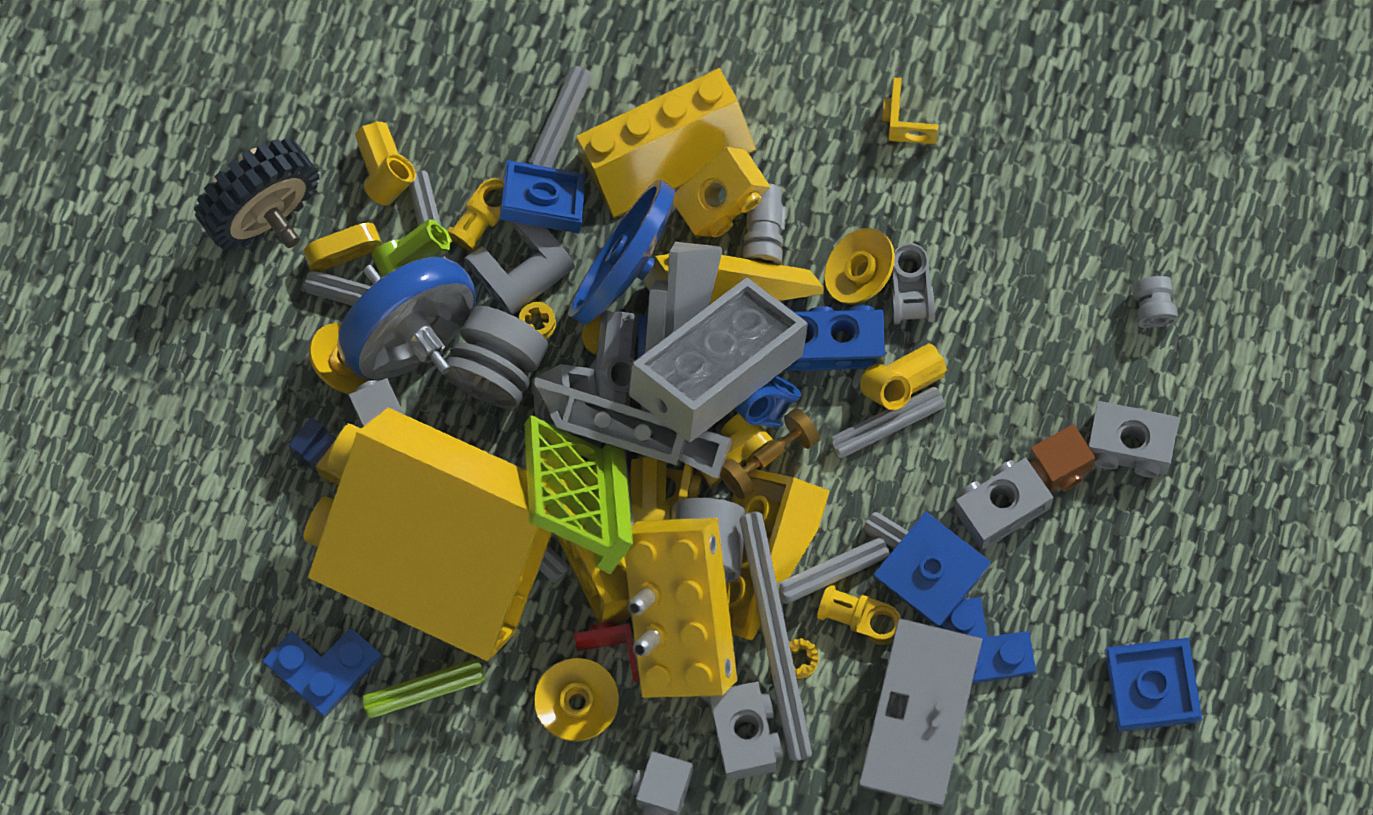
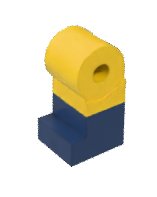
(313, 448)

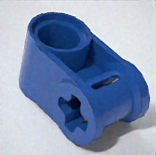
(769, 403)

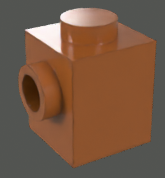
(1062, 459)

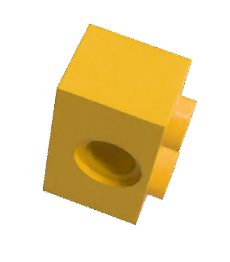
(699, 196)

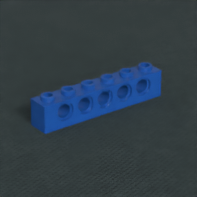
(823, 351)

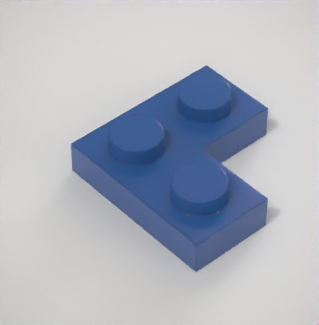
(999, 655)
(326, 678)

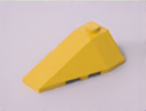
(777, 280)
(791, 520)

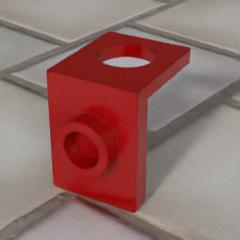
(608, 634)

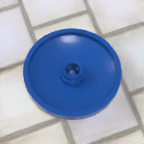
(624, 254)

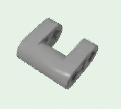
(528, 279)

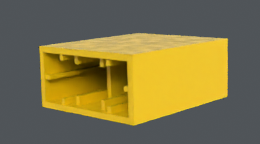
(428, 532)

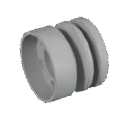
(495, 357)

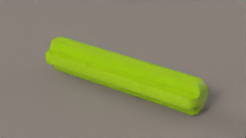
(423, 688)

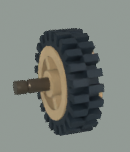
(257, 195)

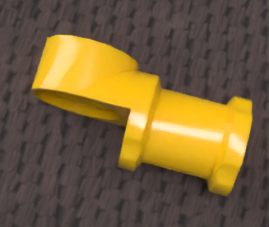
(476, 217)
(857, 613)

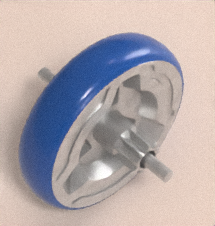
(420, 306)

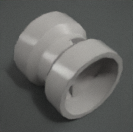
(1154, 302)

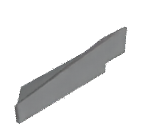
(685, 293)
(631, 428)

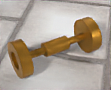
(800, 429)

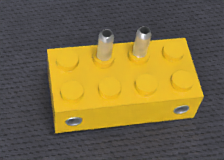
(680, 608)

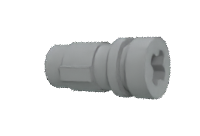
(764, 228)

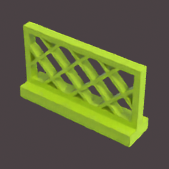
(606, 495)

